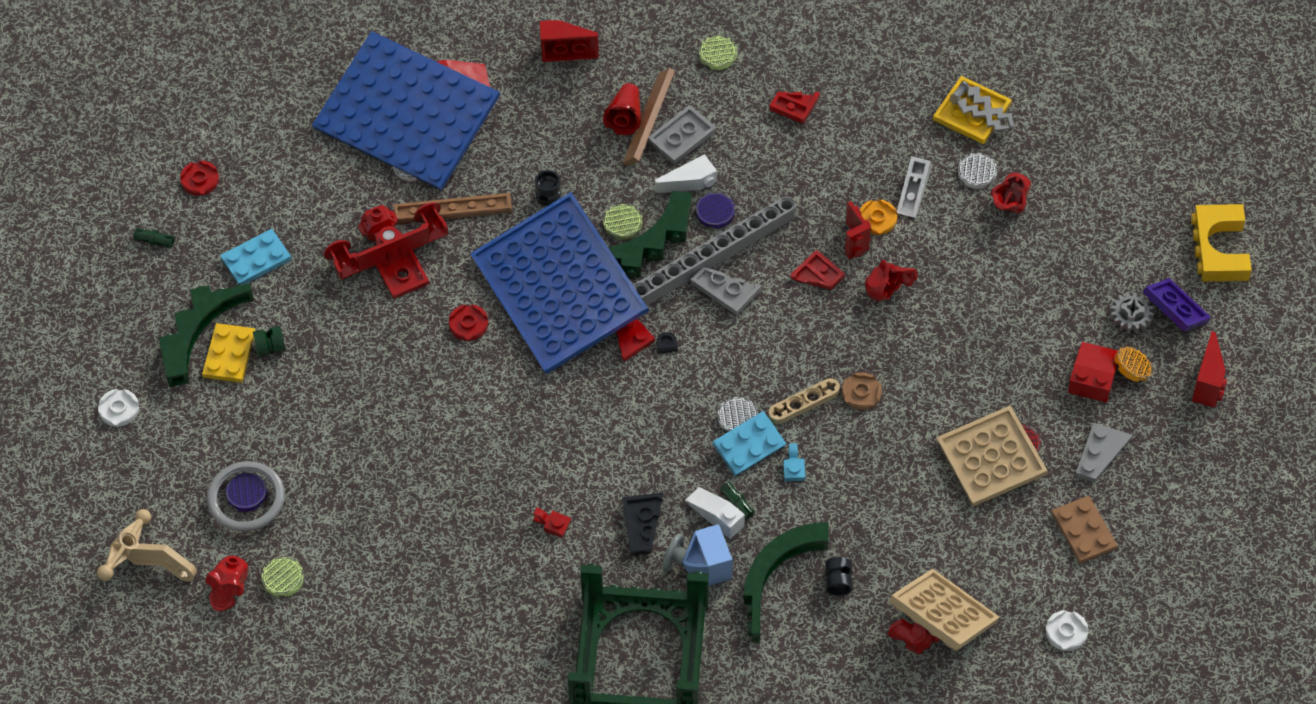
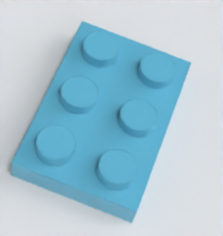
(255, 257)
(749, 443)

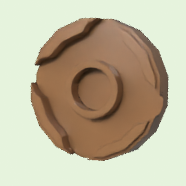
(862, 397)

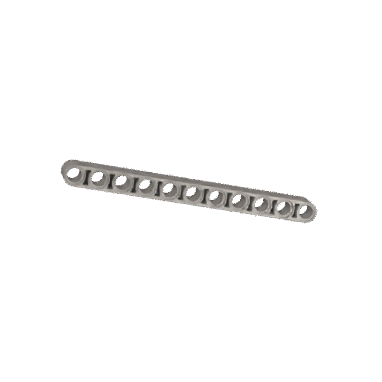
(749, 230)

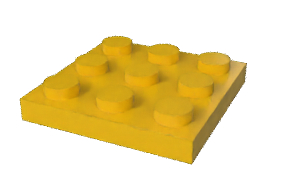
(974, 128)

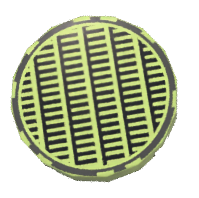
(717, 52)
(622, 221)
(282, 576)

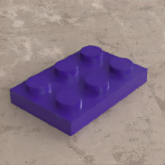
(1176, 305)

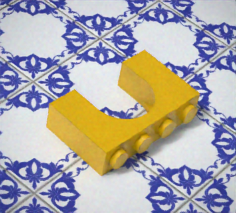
(1212, 263)

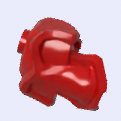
(1012, 193)
(887, 279)
(227, 581)
(915, 635)

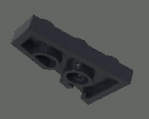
(641, 521)

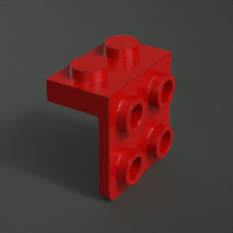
(858, 237)

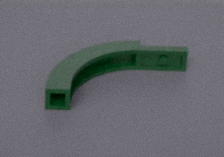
(787, 545)

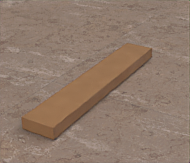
(648, 117)
(458, 207)

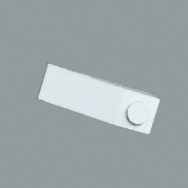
(689, 177)
(914, 186)
(717, 511)

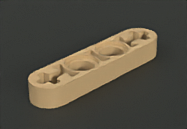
(805, 403)

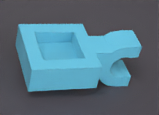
(793, 467)

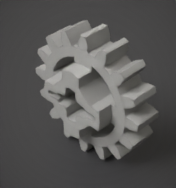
(1121, 312)

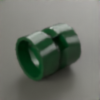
(269, 341)

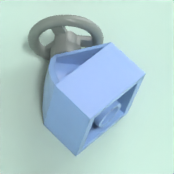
(705, 554)

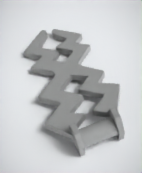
(988, 112)

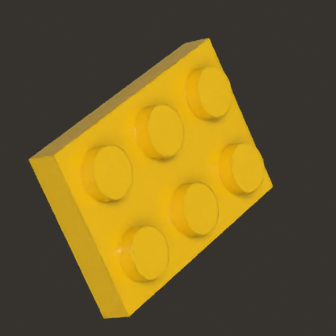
(229, 353)

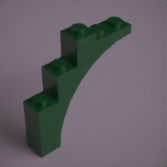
(651, 244)
(190, 324)

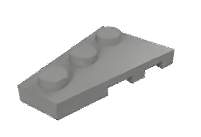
(727, 291)
(1100, 450)

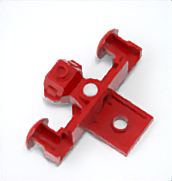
(392, 249)

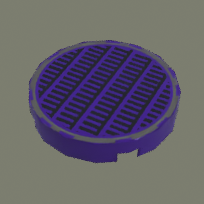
(715, 210)
(246, 491)

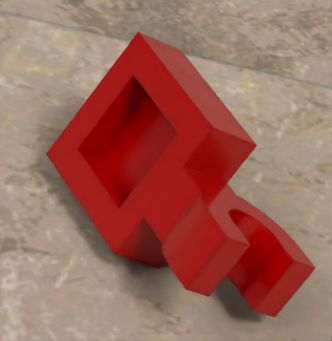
(554, 523)

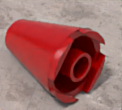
(624, 111)

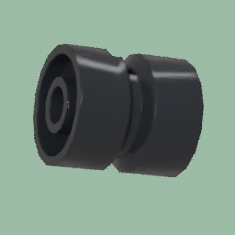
(547, 187)
(838, 576)

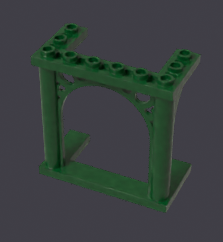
(594, 596)

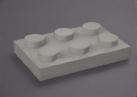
(681, 134)

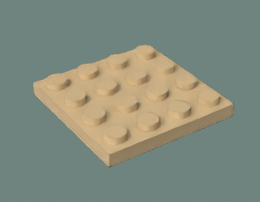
(991, 456)
(944, 609)

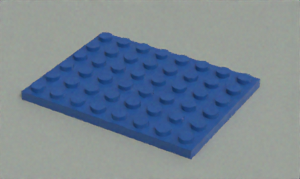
(406, 110)
(559, 282)

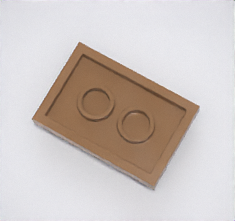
(1084, 529)

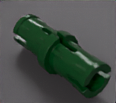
(154, 237)
(737, 499)

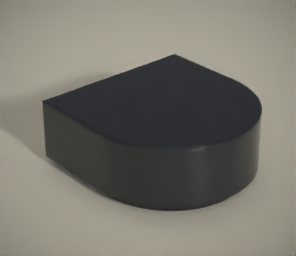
(666, 343)

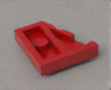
(794, 105)
(818, 272)
(633, 339)

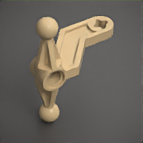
(127, 547)

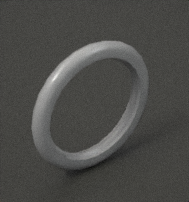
(249, 525)

